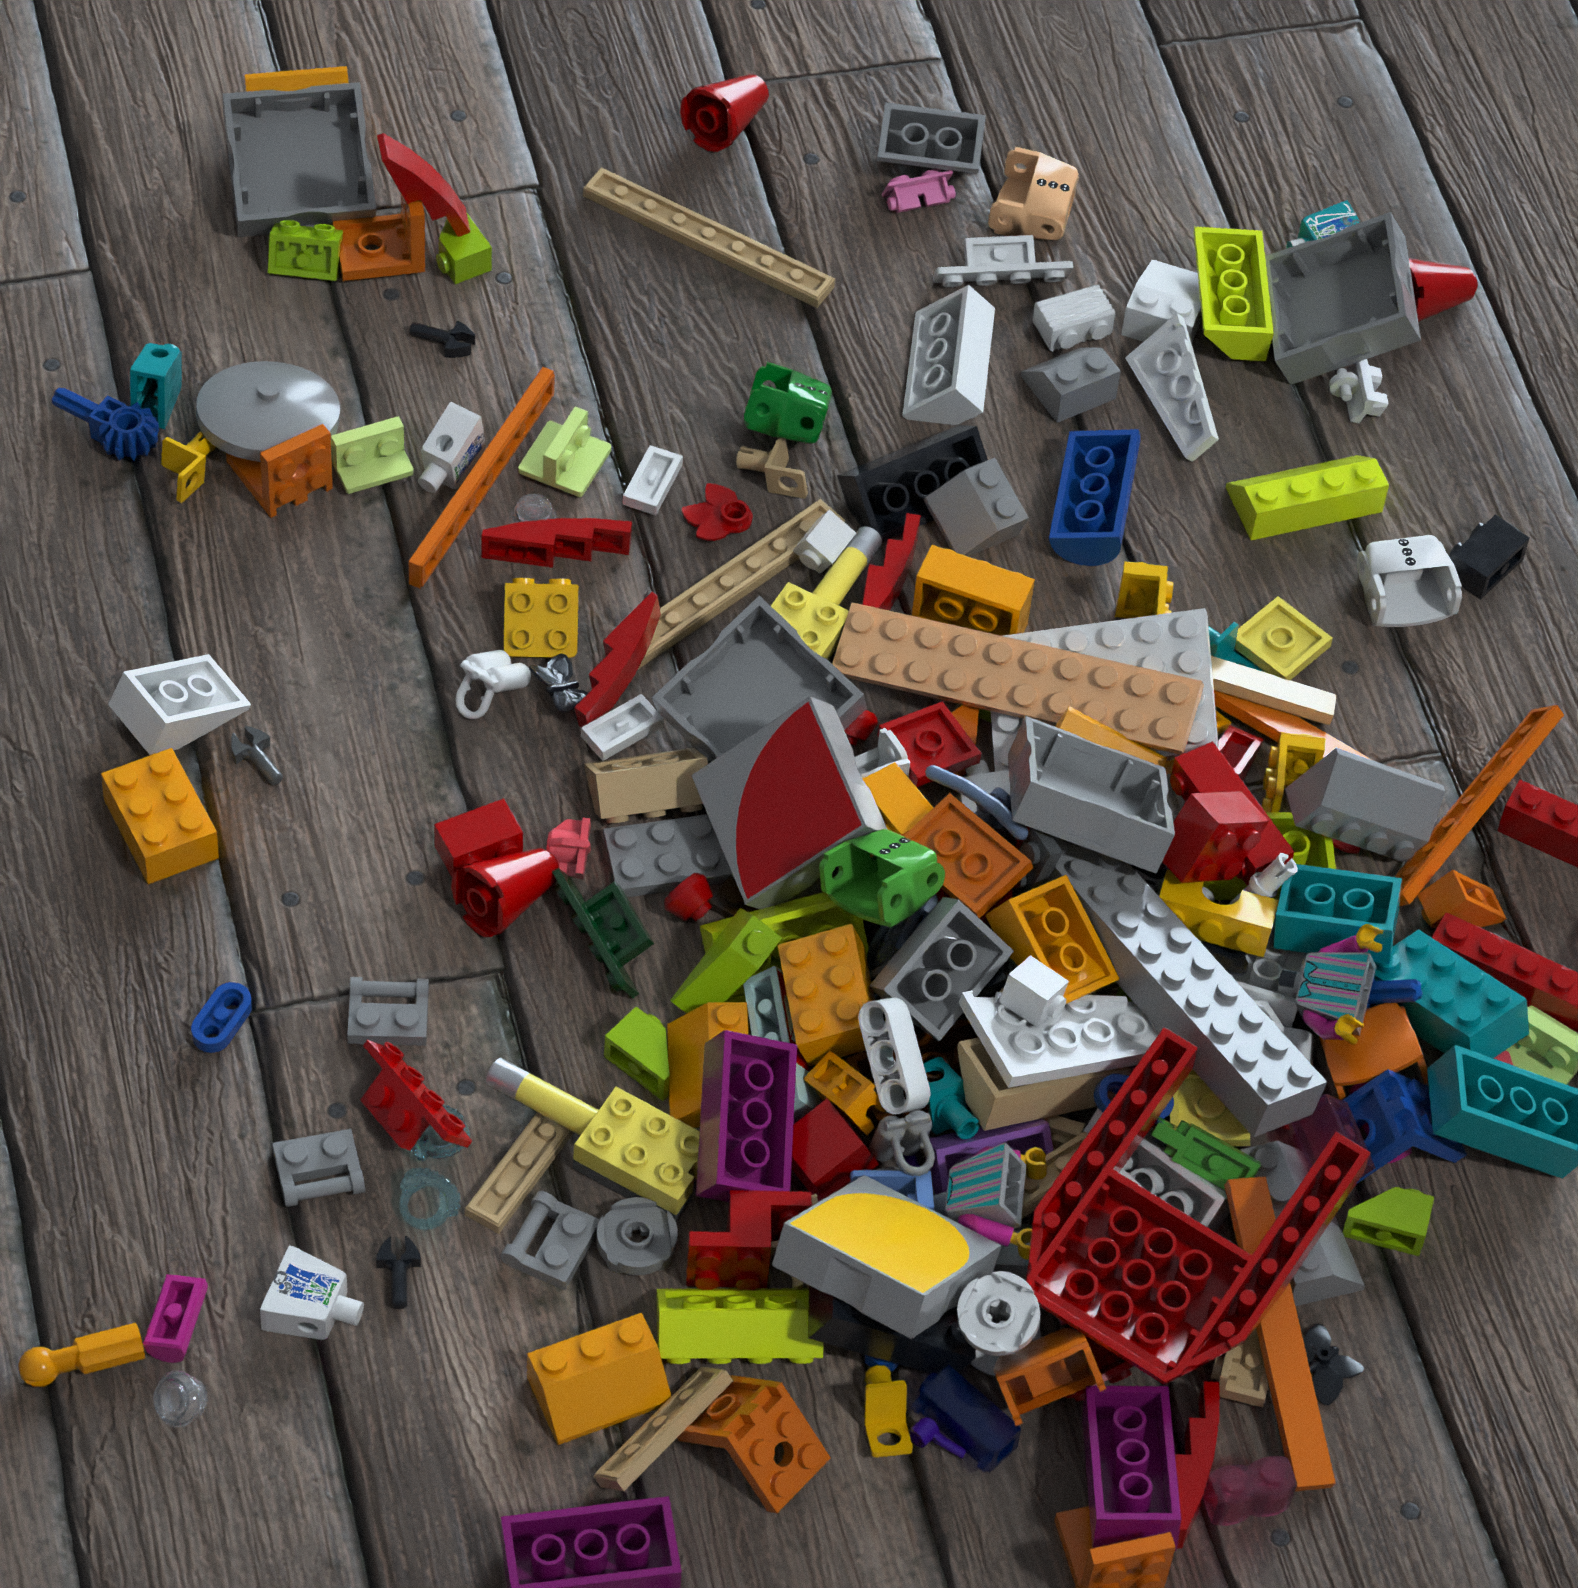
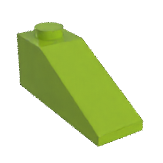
(728, 962)

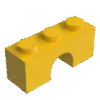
(1237, 926)

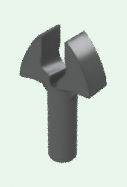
(255, 753)

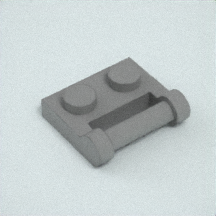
(388, 1021)
(316, 1158)
(562, 1247)

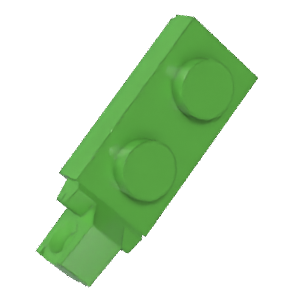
(1204, 1153)

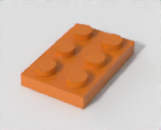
(975, 857)

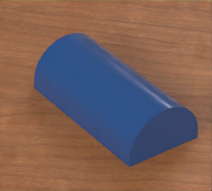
(1094, 495)

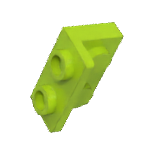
(304, 250)

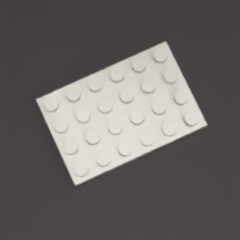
(1160, 642)

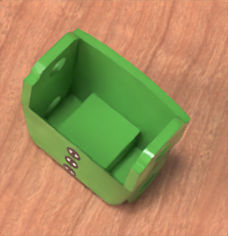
(881, 886)

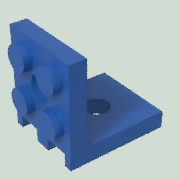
(1398, 1119)

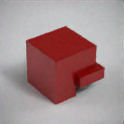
(827, 1151)

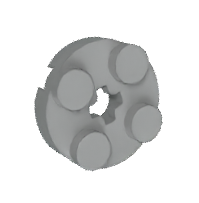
(633, 1257)

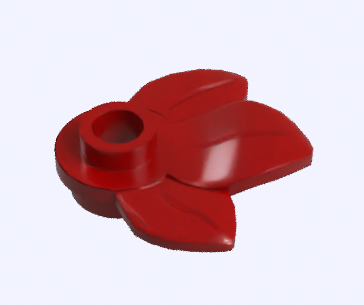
(719, 514)

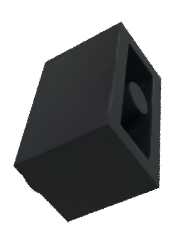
(1488, 555)

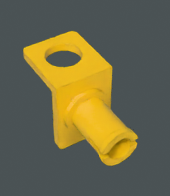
(187, 462)
(885, 1412)

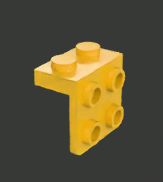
(1143, 590)
(541, 618)
(1287, 763)

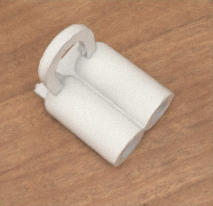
(497, 674)

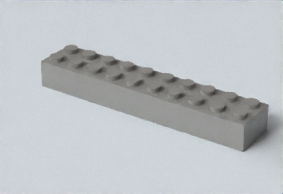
(1191, 994)

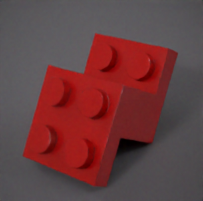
(743, 1252)

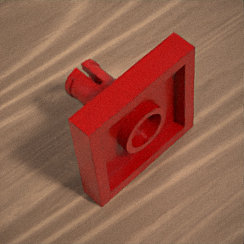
(933, 738)

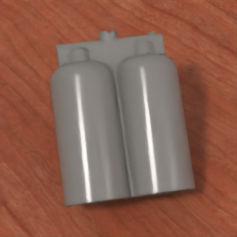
(904, 1137)

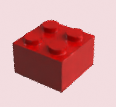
(1213, 836)

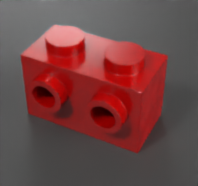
(478, 836)

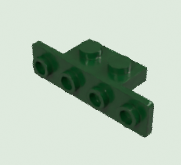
(612, 926)

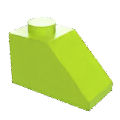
(463, 255)
(640, 1050)
(1392, 1220)

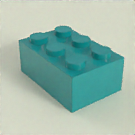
(1333, 904)

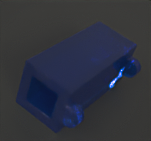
(968, 1418)

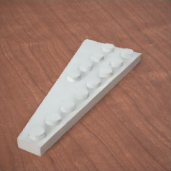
(1083, 1039)

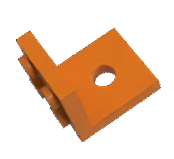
(397, 236)
(288, 470)
(749, 1424)
(1119, 1565)

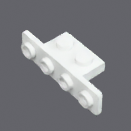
(1001, 259)

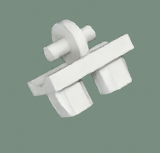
(1357, 388)

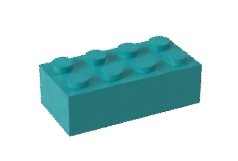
(1458, 999)
(1504, 1111)

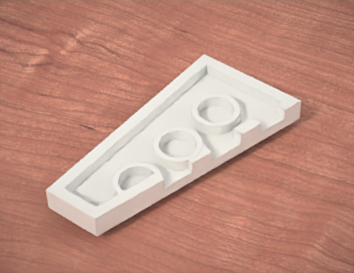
(1175, 387)

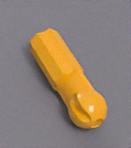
(88, 1354)

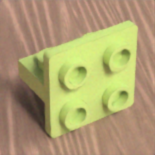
(370, 455)
(566, 455)
(1548, 1048)

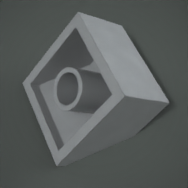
(1074, 381)
(977, 509)

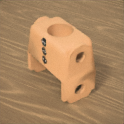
(1034, 198)

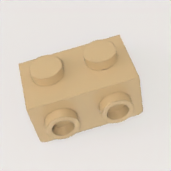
(1242, 1373)

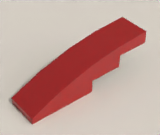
(422, 182)
(543, 540)
(886, 581)
(624, 653)
(1195, 1465)

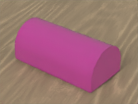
(175, 1317)

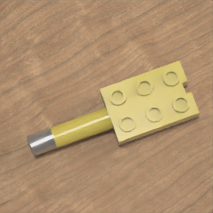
(818, 614)
(619, 1145)

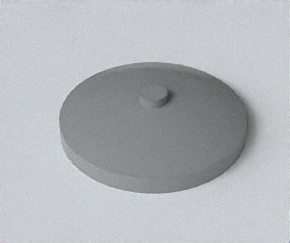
(262, 406)

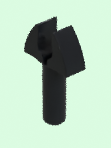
(449, 338)
(398, 1269)

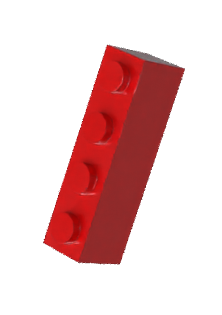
(1210, 772)

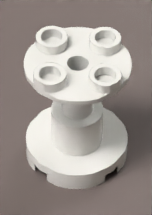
(998, 1317)

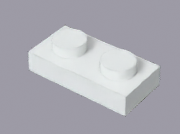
(652, 480)
(622, 727)

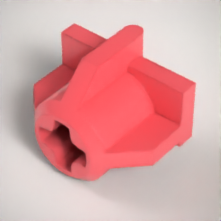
(571, 846)

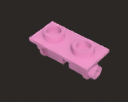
(930, 184)

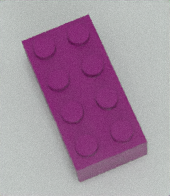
(746, 1115)
(1130, 1464)
(593, 1547)

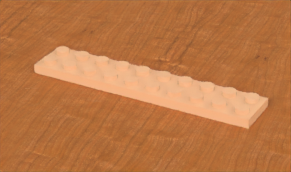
(1015, 676)

